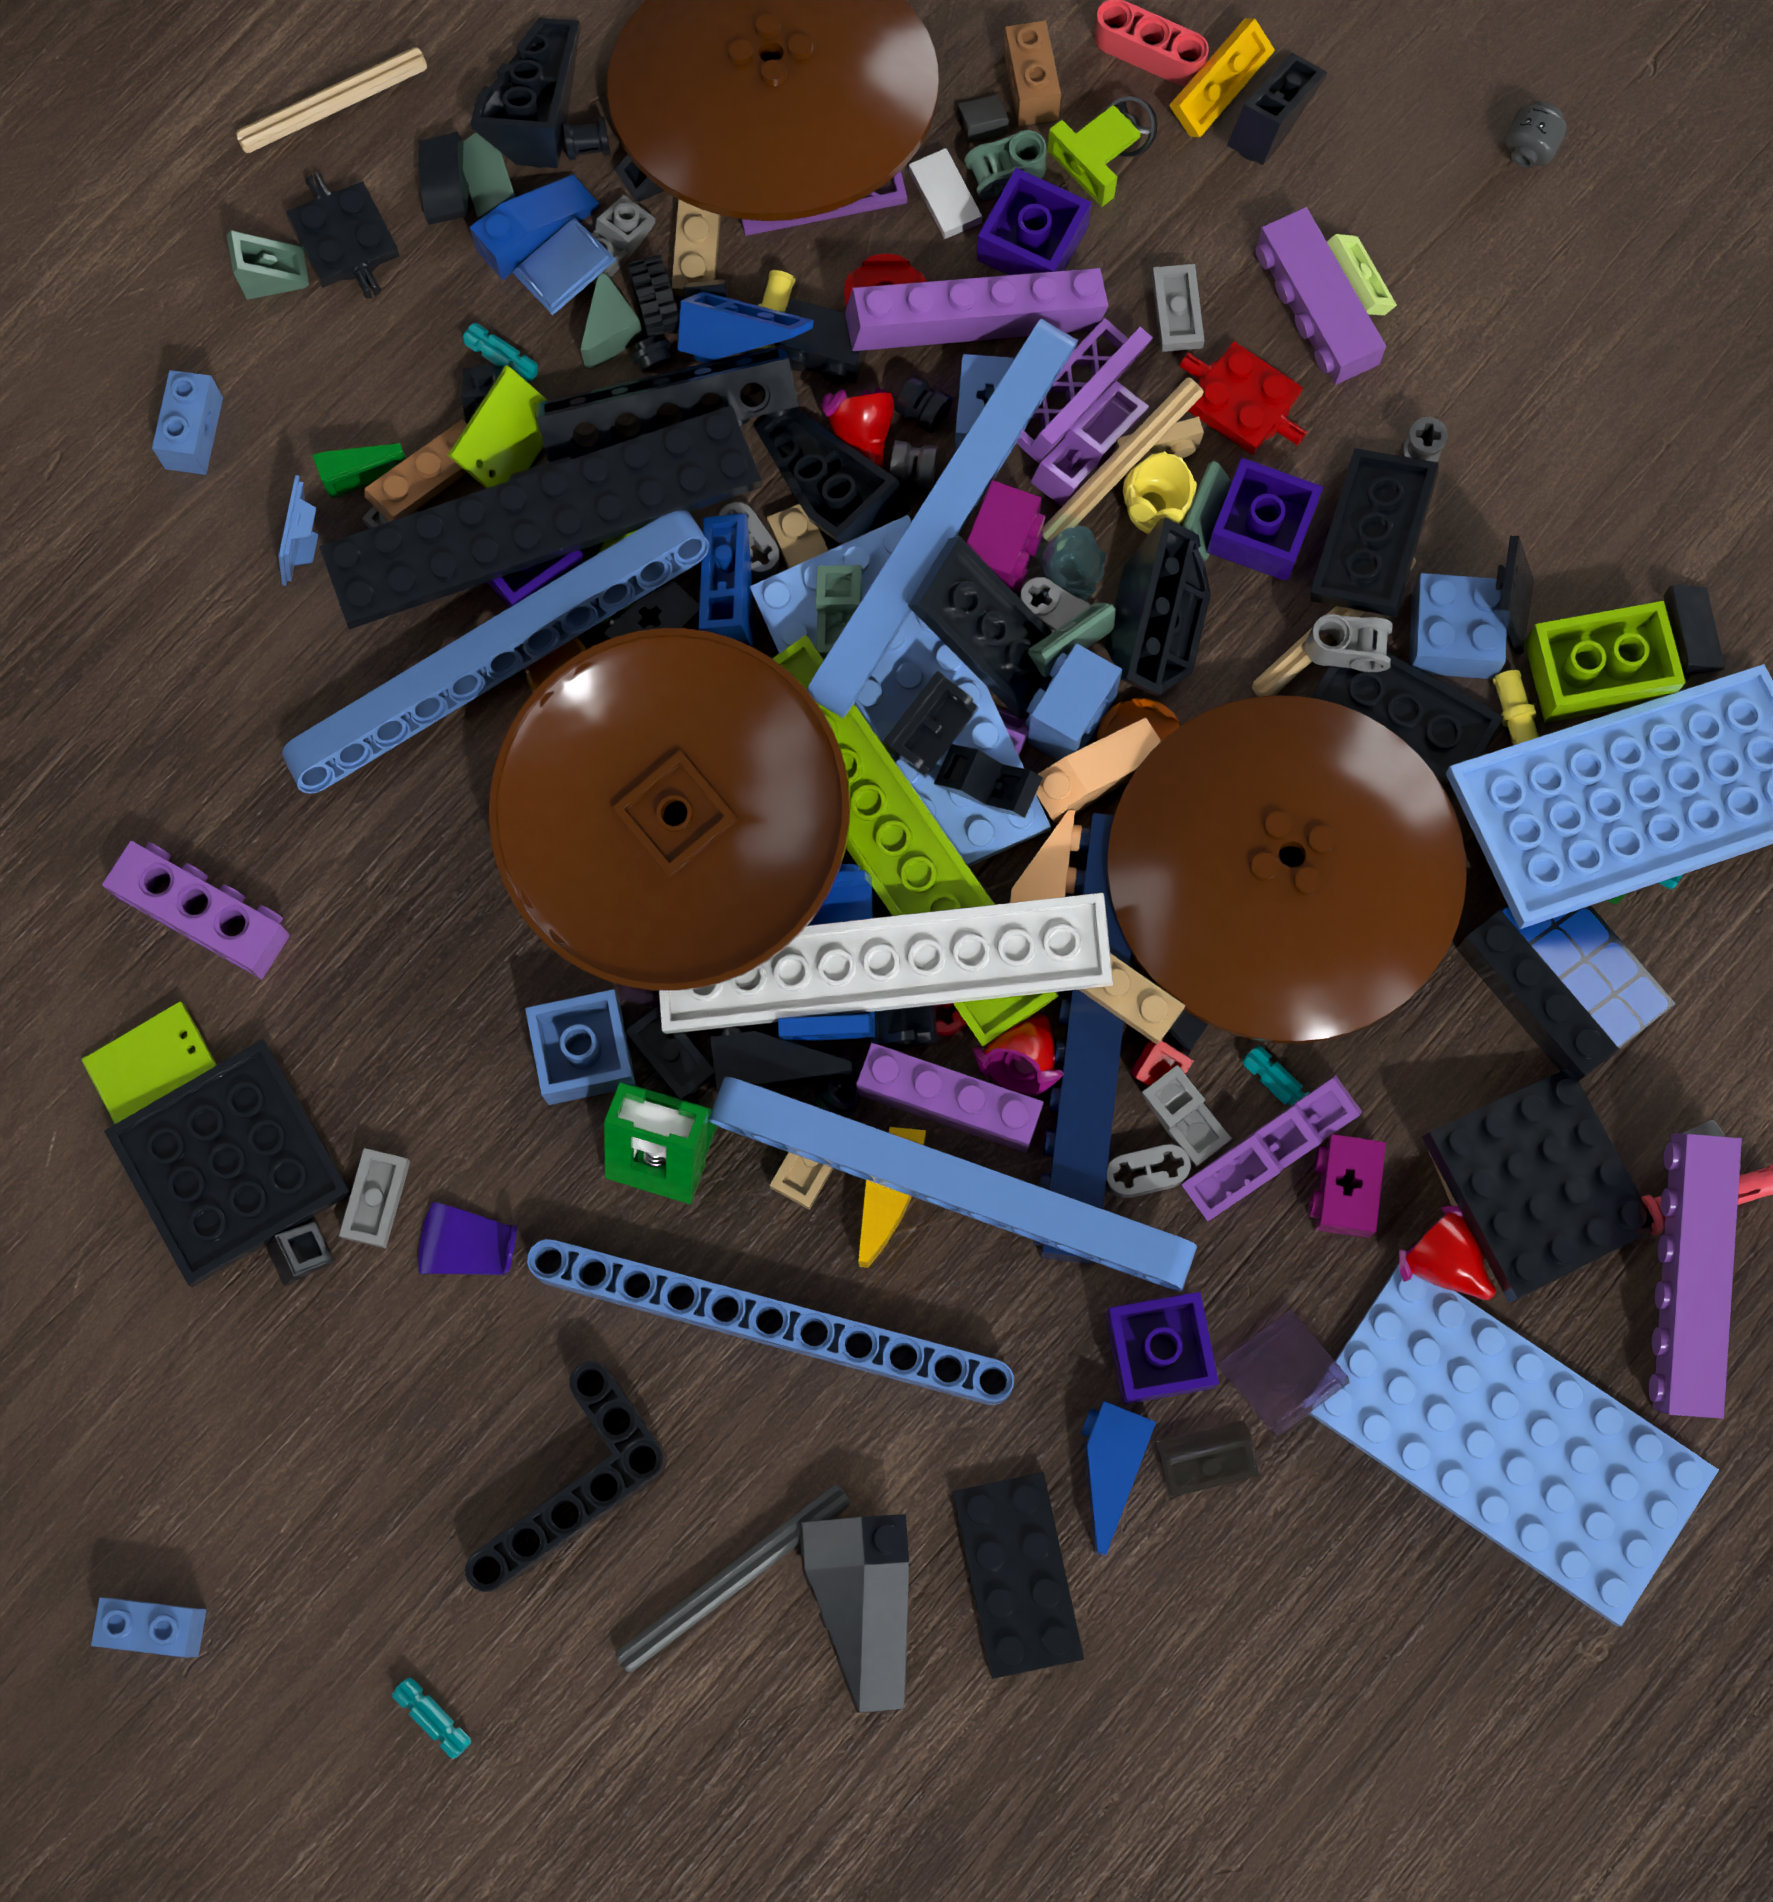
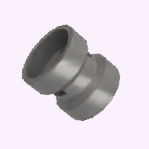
(904, 461)

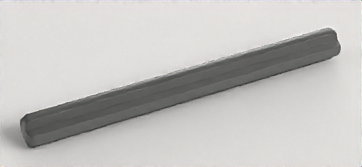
(728, 1581)

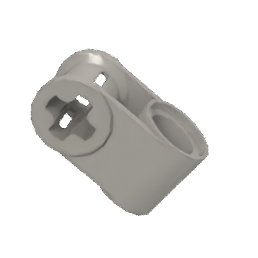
(1058, 605)
(1359, 642)

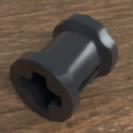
(586, 139)

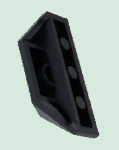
(1160, 609)

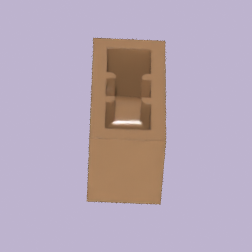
(1032, 73)

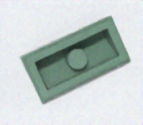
(485, 175)
(1208, 505)
(1082, 629)

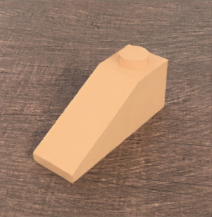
(1095, 770)

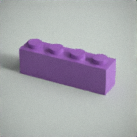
(1320, 296)
(949, 1097)

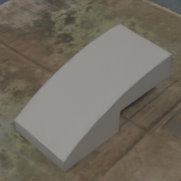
(1185, 1116)

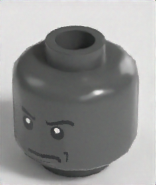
(1536, 134)

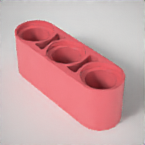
(1140, 26)

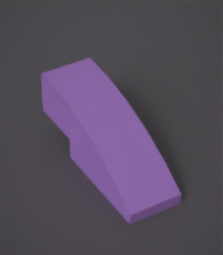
(1088, 443)

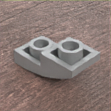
(622, 231)

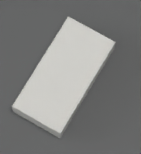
(945, 193)

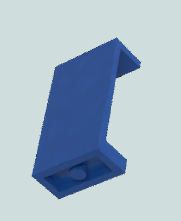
(847, 901)

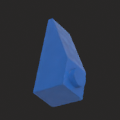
(527, 221)
(722, 326)
(726, 579)
(1112, 1462)

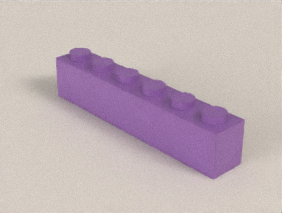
(974, 308)
(1696, 1275)

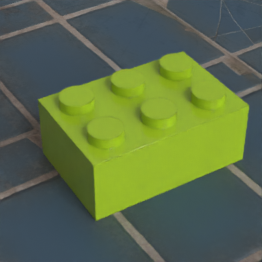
(1603, 661)

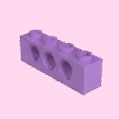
(251, 950)

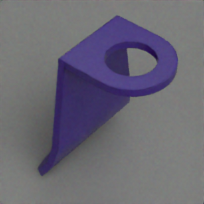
(464, 1243)

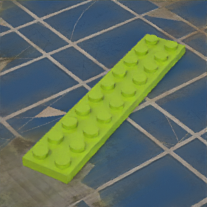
(904, 845)

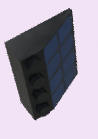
(1567, 984)

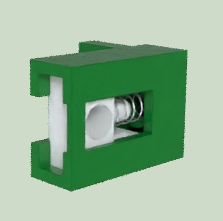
(656, 1142)

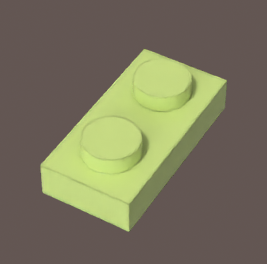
(1362, 274)

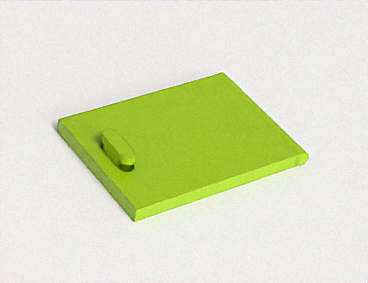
(502, 432)
(148, 1062)

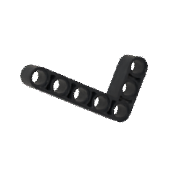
(581, 1491)

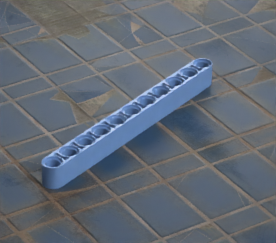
(941, 517)
(494, 651)
(953, 1183)
(752, 1306)

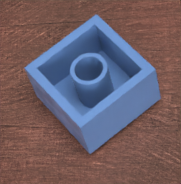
(1457, 626)
(1074, 703)
(580, 1047)

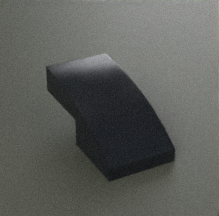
(442, 178)

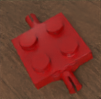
(1245, 398)

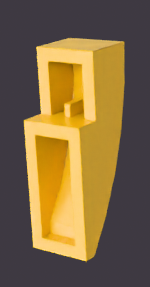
(883, 1208)

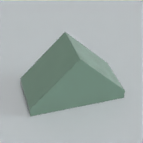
(266, 265)
(609, 325)

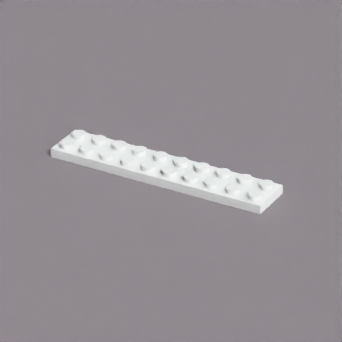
(911, 964)

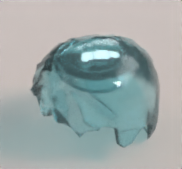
(1074, 561)

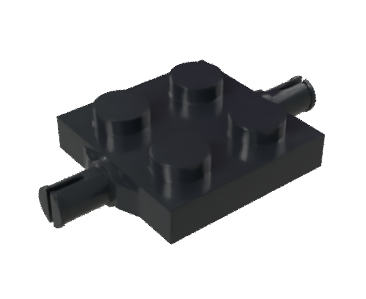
(342, 234)

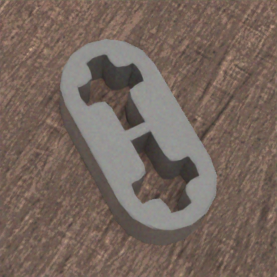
(760, 538)
(1144, 1161)

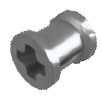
(1427, 430)

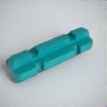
(499, 352)
(1274, 1076)
(431, 1718)

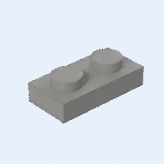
(1178, 307)
(374, 1198)

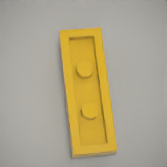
(1222, 77)

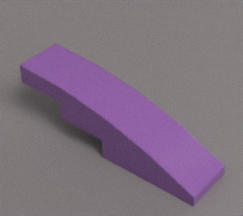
(1271, 1148)

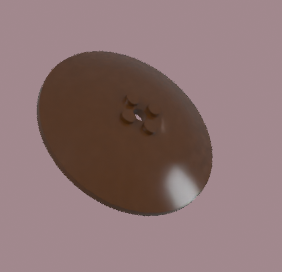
(779, 133)
(587, 795)
(1273, 944)

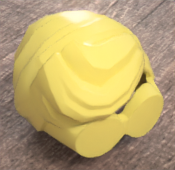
(1159, 489)

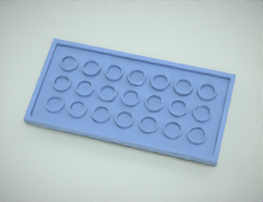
(901, 675)
(1625, 797)
(1514, 1443)

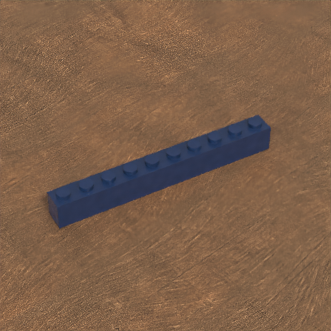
(1088, 1060)

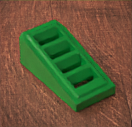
(356, 467)

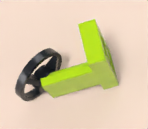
(1089, 150)

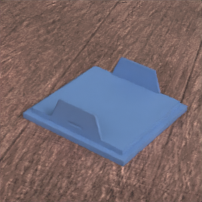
(563, 266)
(298, 539)

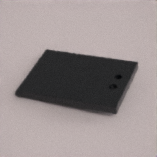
(1516, 595)

